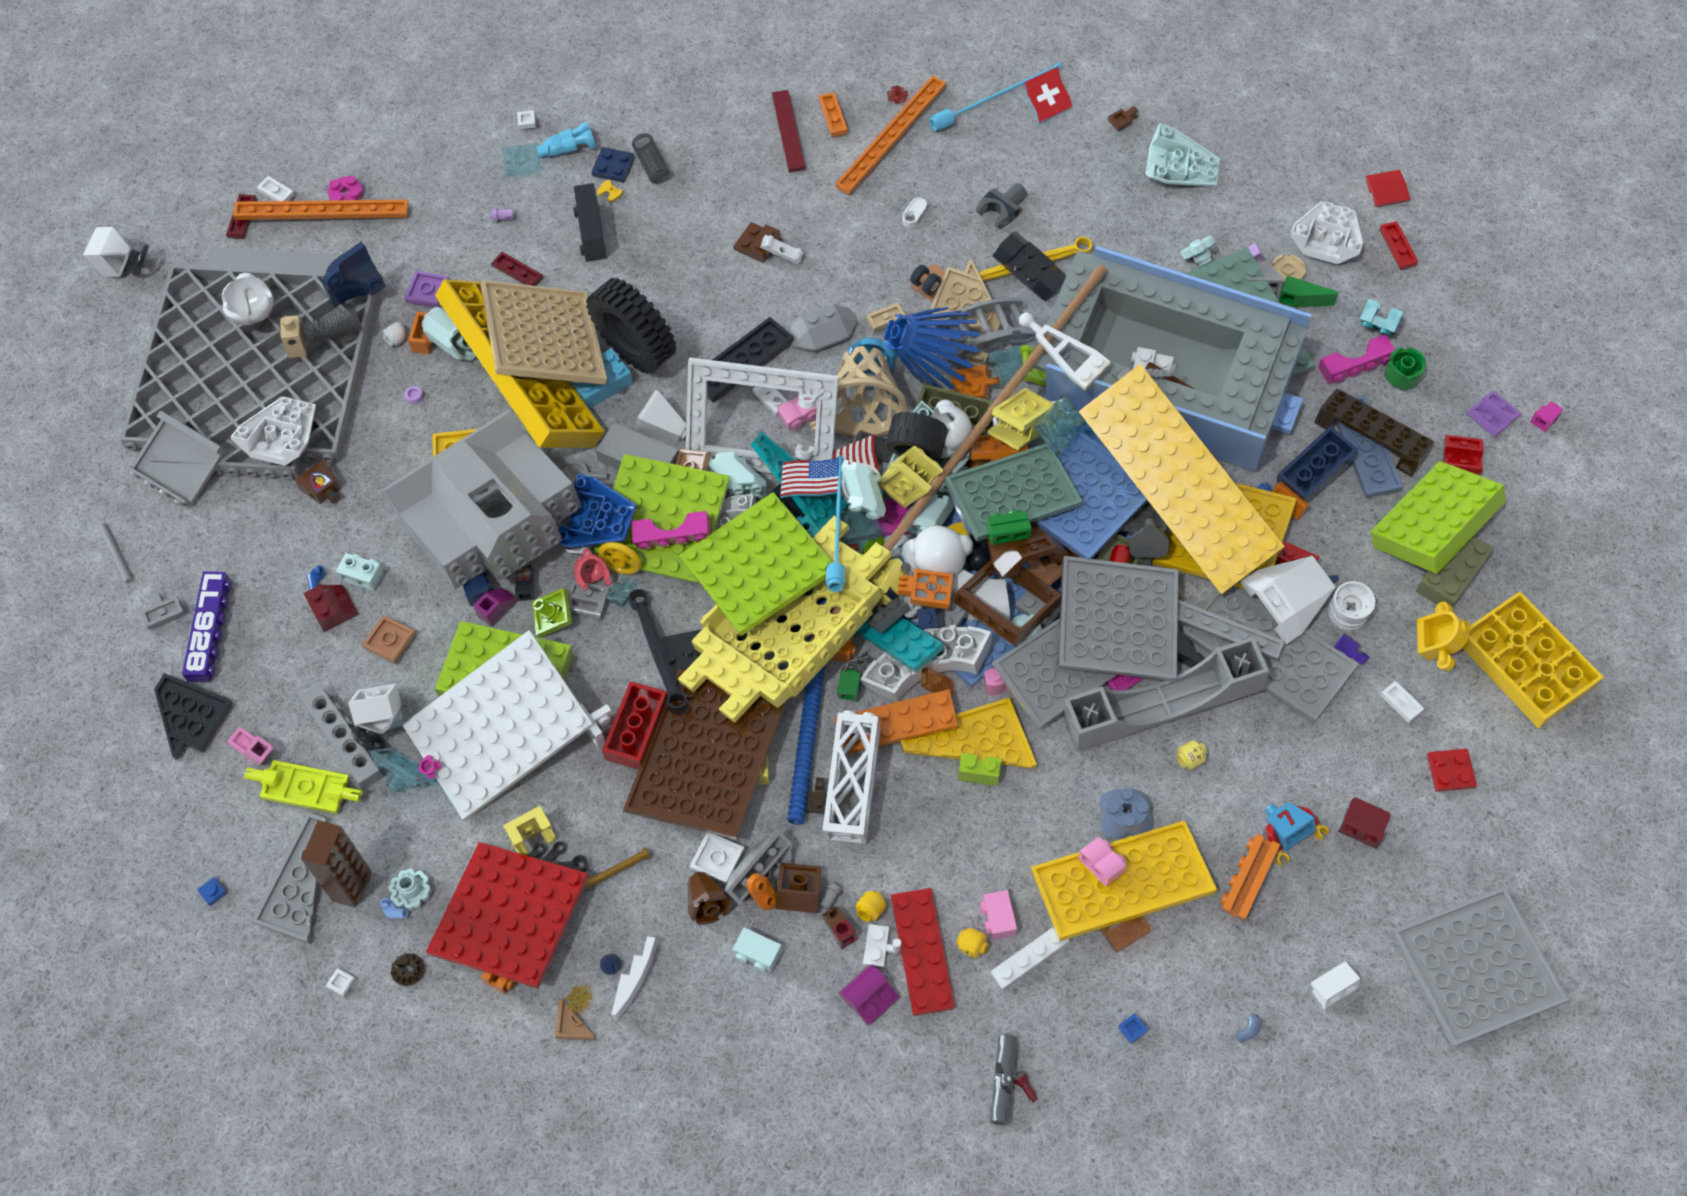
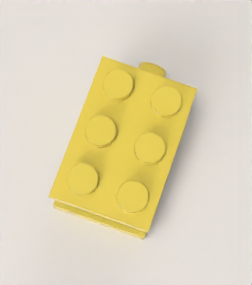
(1018, 418)
(909, 476)

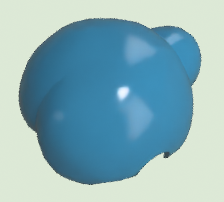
(870, 343)

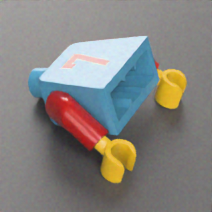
(1290, 826)

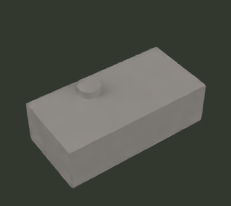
(623, 440)

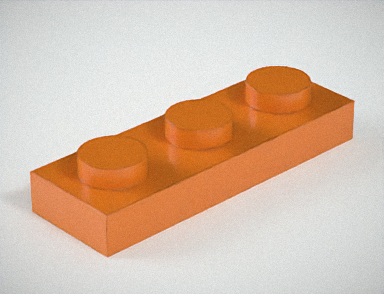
(832, 114)

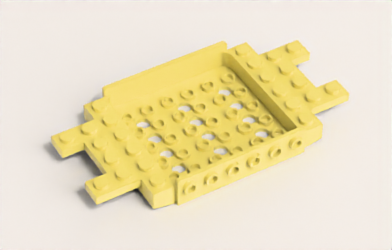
(747, 674)

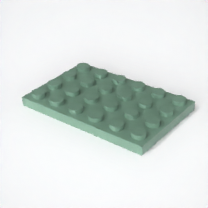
(1022, 482)

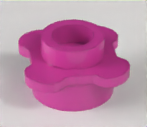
(424, 764)

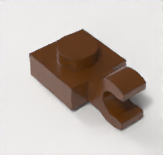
(1123, 118)

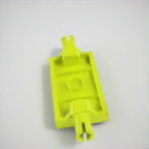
(304, 786)

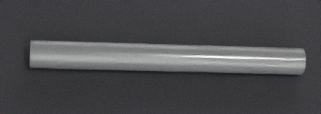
(115, 553)

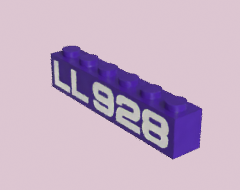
(206, 627)

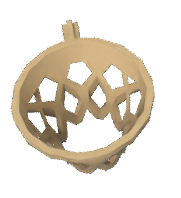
(856, 377)

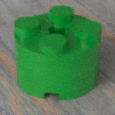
(1405, 368)

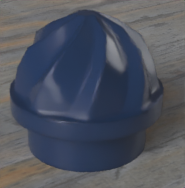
(610, 964)

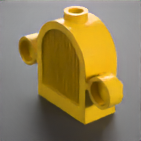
(1442, 635)

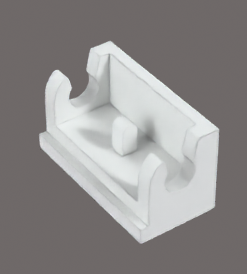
(1335, 985)

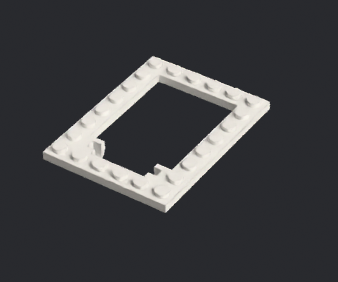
(819, 387)

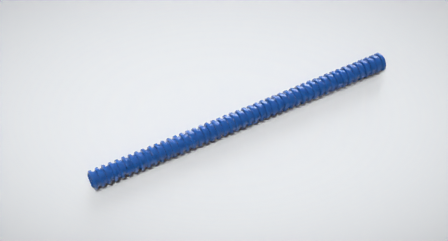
(805, 745)

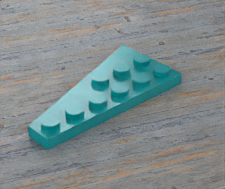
(818, 508)

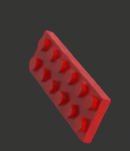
(922, 952)

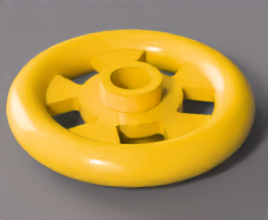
(618, 560)

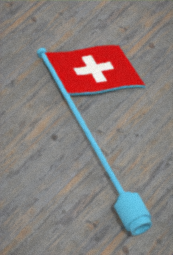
(1043, 91)

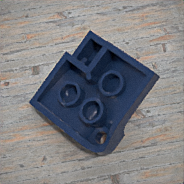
(352, 276)

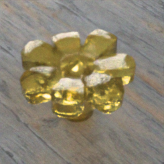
(578, 998)

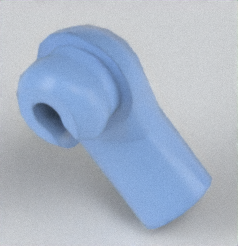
(391, 909)

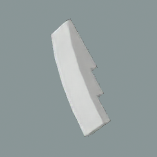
(630, 984)

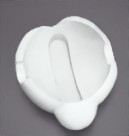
(247, 300)
(957, 425)
(941, 550)

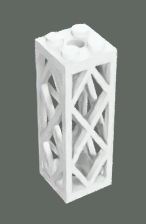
(861, 725)

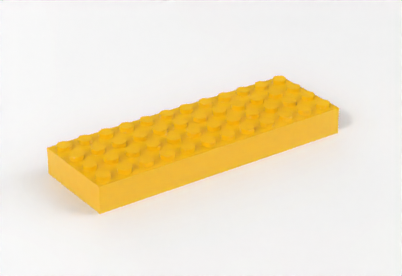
(546, 407)
(1181, 479)

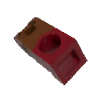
(840, 927)

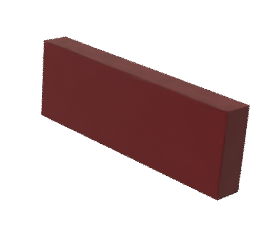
(238, 228)
(516, 269)

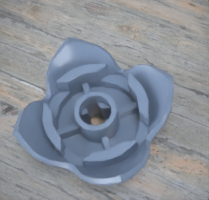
(1116, 822)

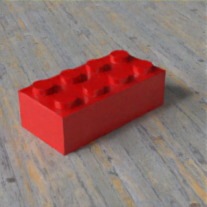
(634, 725)

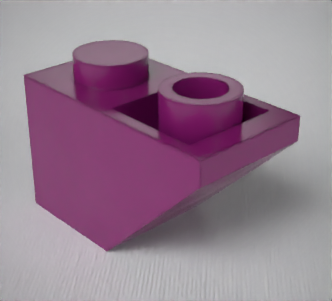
(493, 605)

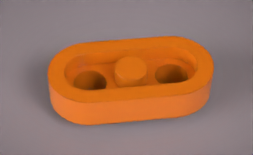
(764, 895)

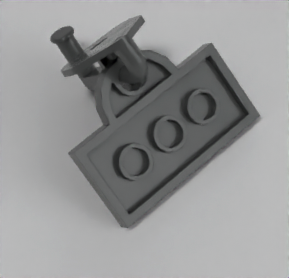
(1147, 535)

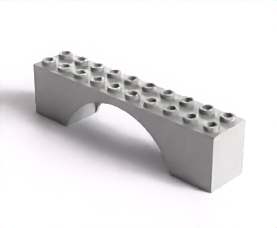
(1218, 679)

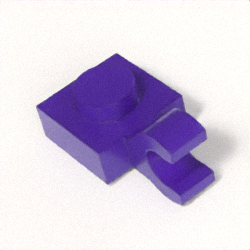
(1350, 648)

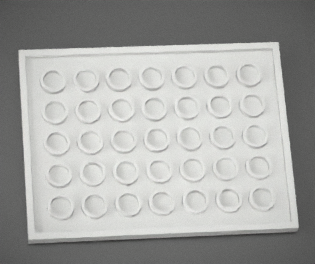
(498, 724)

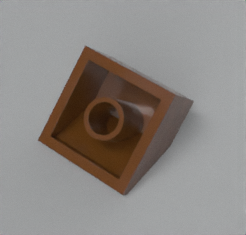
(798, 887)

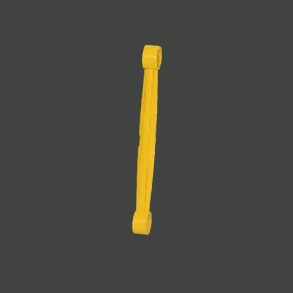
(1054, 255)

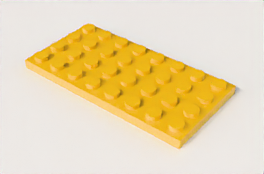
(1159, 874)

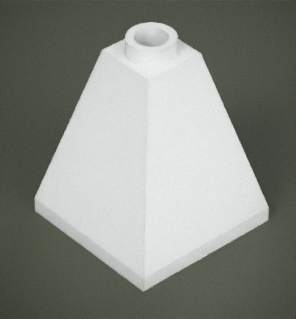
(660, 420)

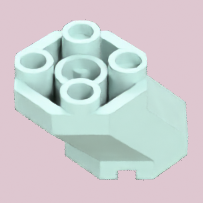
(443, 332)
(742, 477)
(863, 490)
(932, 515)

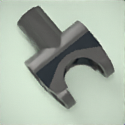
(1003, 204)

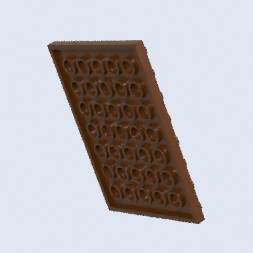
(703, 764)

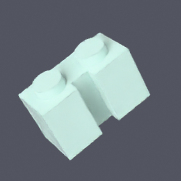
(757, 950)

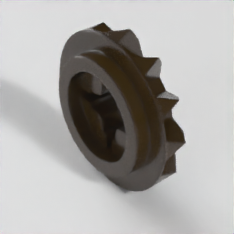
(411, 977)

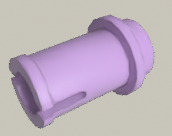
(505, 214)

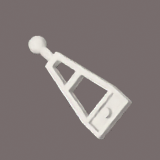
(1087, 372)

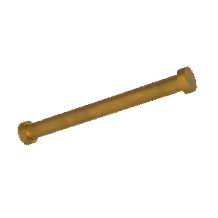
(617, 868)

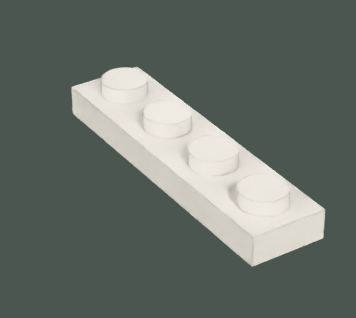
(1027, 958)

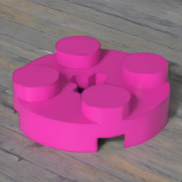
(349, 183)

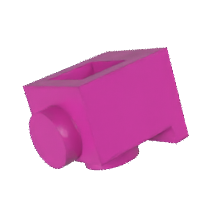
(1546, 416)

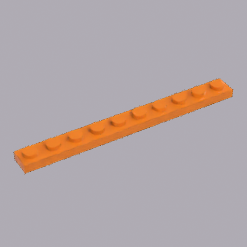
(890, 135)
(320, 209)

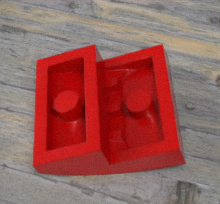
(1388, 188)
(1464, 453)

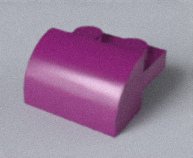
(869, 994)

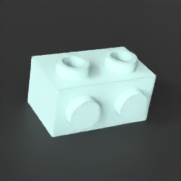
(359, 571)

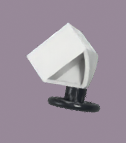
(110, 253)
(373, 714)

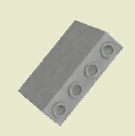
(177, 441)

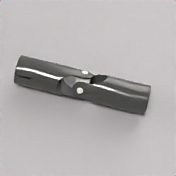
(1003, 1077)

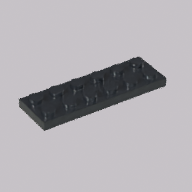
(751, 349)

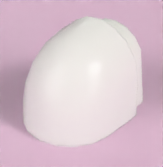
(394, 334)

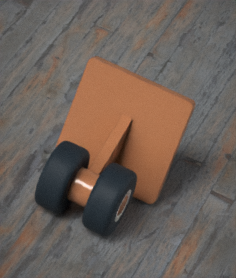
(927, 280)

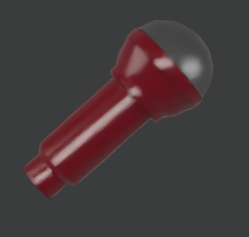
(1021, 1080)

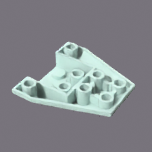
(1180, 160)

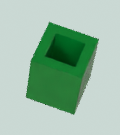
(849, 685)

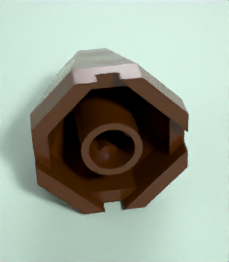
(706, 899)

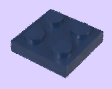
(613, 164)

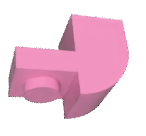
(251, 747)

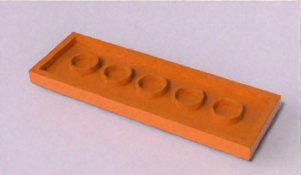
(910, 719)

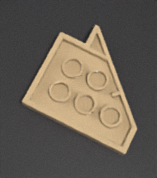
(961, 290)

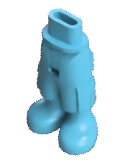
(565, 141)

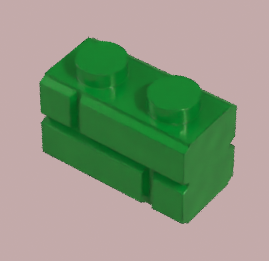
(1008, 527)

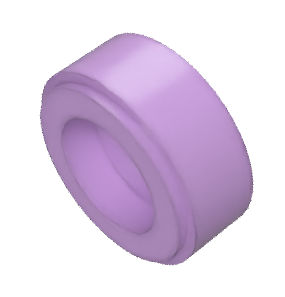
(413, 395)

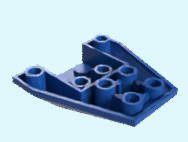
(601, 519)

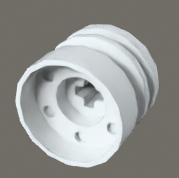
(1351, 596)

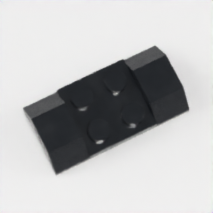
(1029, 265)

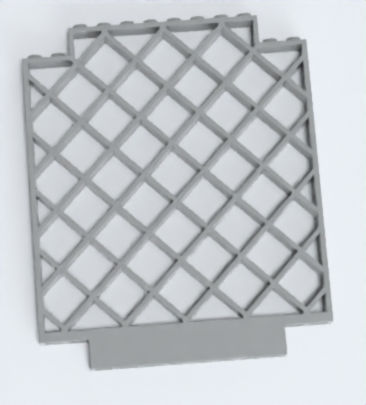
(274, 270)

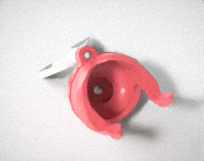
(596, 567)

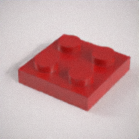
(1451, 770)

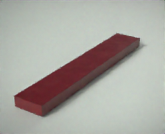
(788, 131)

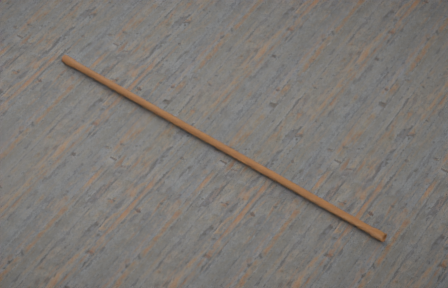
(1093, 280)

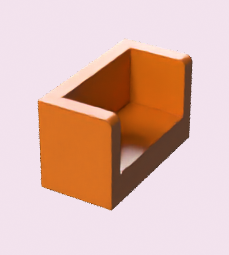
(417, 339)

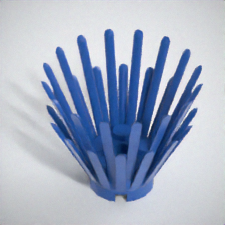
(912, 336)

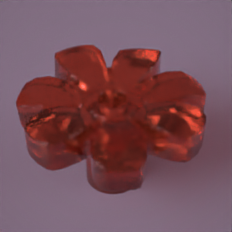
(897, 94)

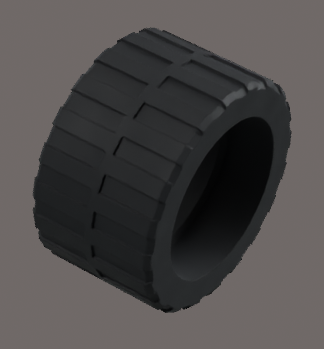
(918, 430)

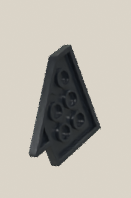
(189, 713)

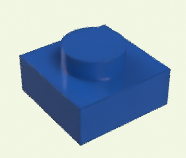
(211, 891)
(1132, 1028)

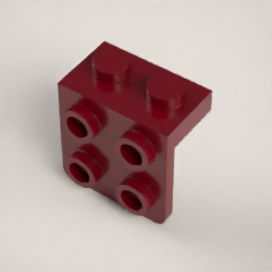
(1365, 822)

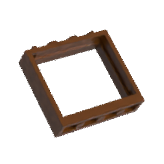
(994, 620)

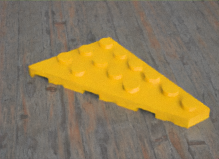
(982, 731)

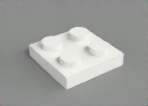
(717, 857)

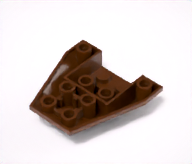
(1008, 556)

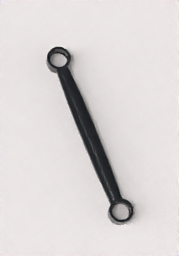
(658, 651)

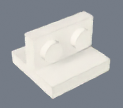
(602, 722)

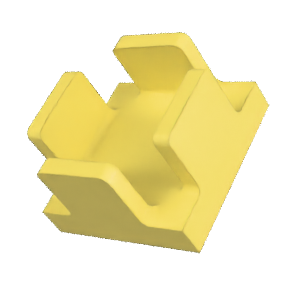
(888, 577)

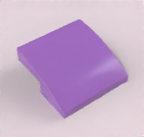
(1494, 413)

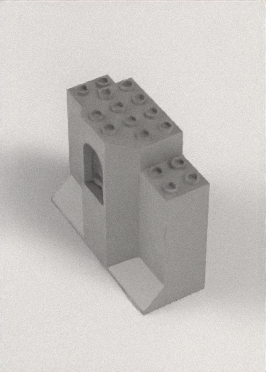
(441, 500)

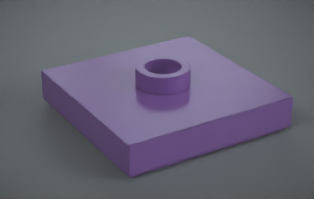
(423, 289)

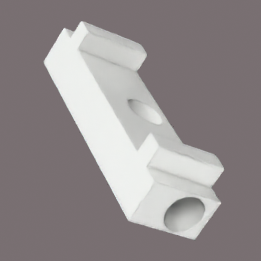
(774, 246)

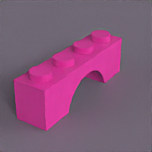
(1337, 367)
(694, 528)

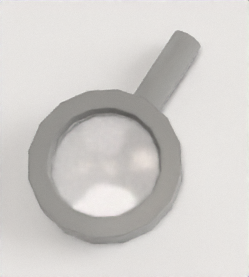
(572, 467)

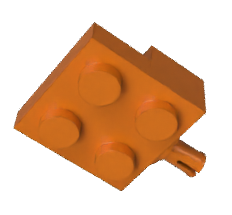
(976, 381)

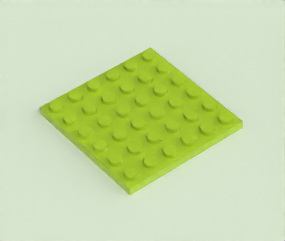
(665, 496)
(757, 563)

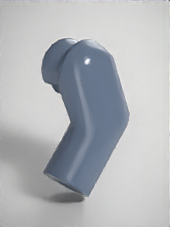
(1252, 1030)

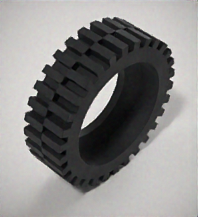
(631, 325)

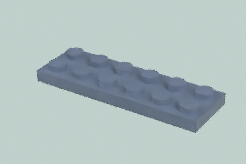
(1373, 462)

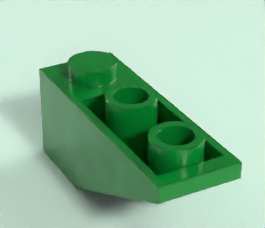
(1306, 294)

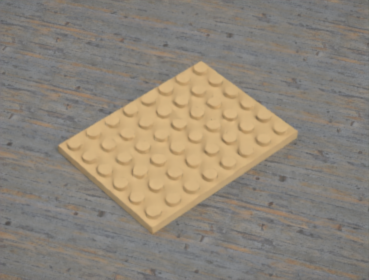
(542, 333)

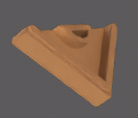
(569, 1025)

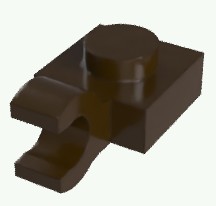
(817, 799)

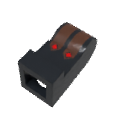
(525, 583)

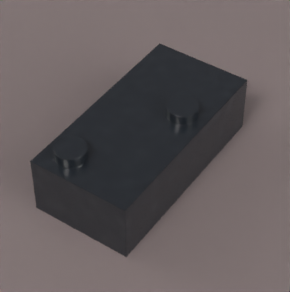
(589, 222)

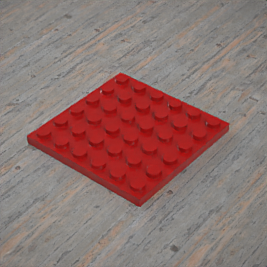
(508, 915)

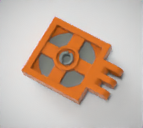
(927, 588)

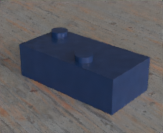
(1318, 464)

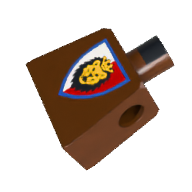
(319, 483)

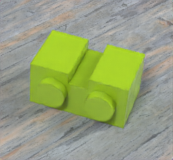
(978, 770)

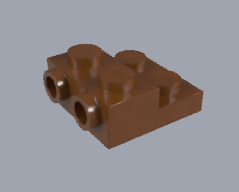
(751, 240)

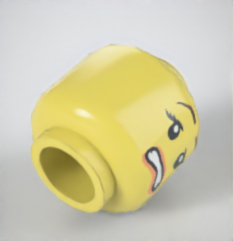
(1191, 754)

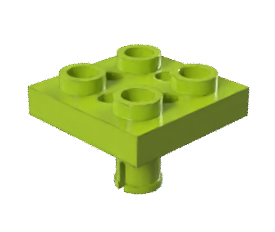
(549, 607)

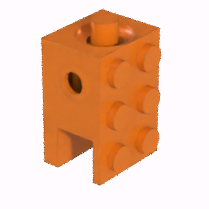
(990, 449)

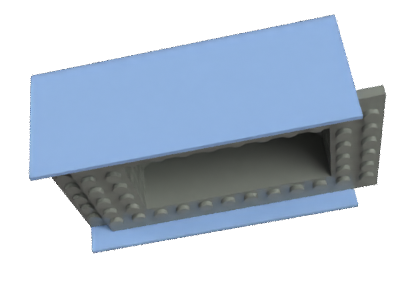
(1225, 344)

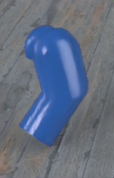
(315, 576)

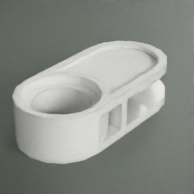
(916, 210)

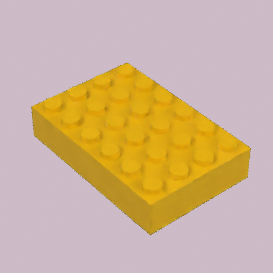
(1530, 660)

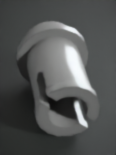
(829, 896)

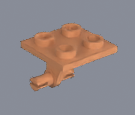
(1045, 570)

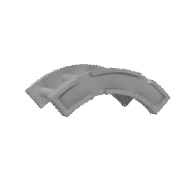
(991, 339)

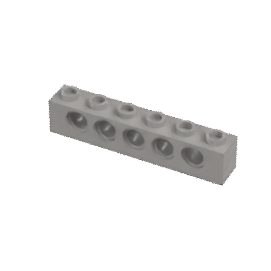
(316, 698)

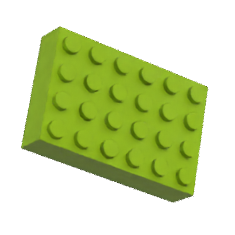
(1438, 516)
(477, 644)

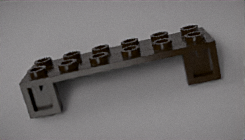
(1376, 426)

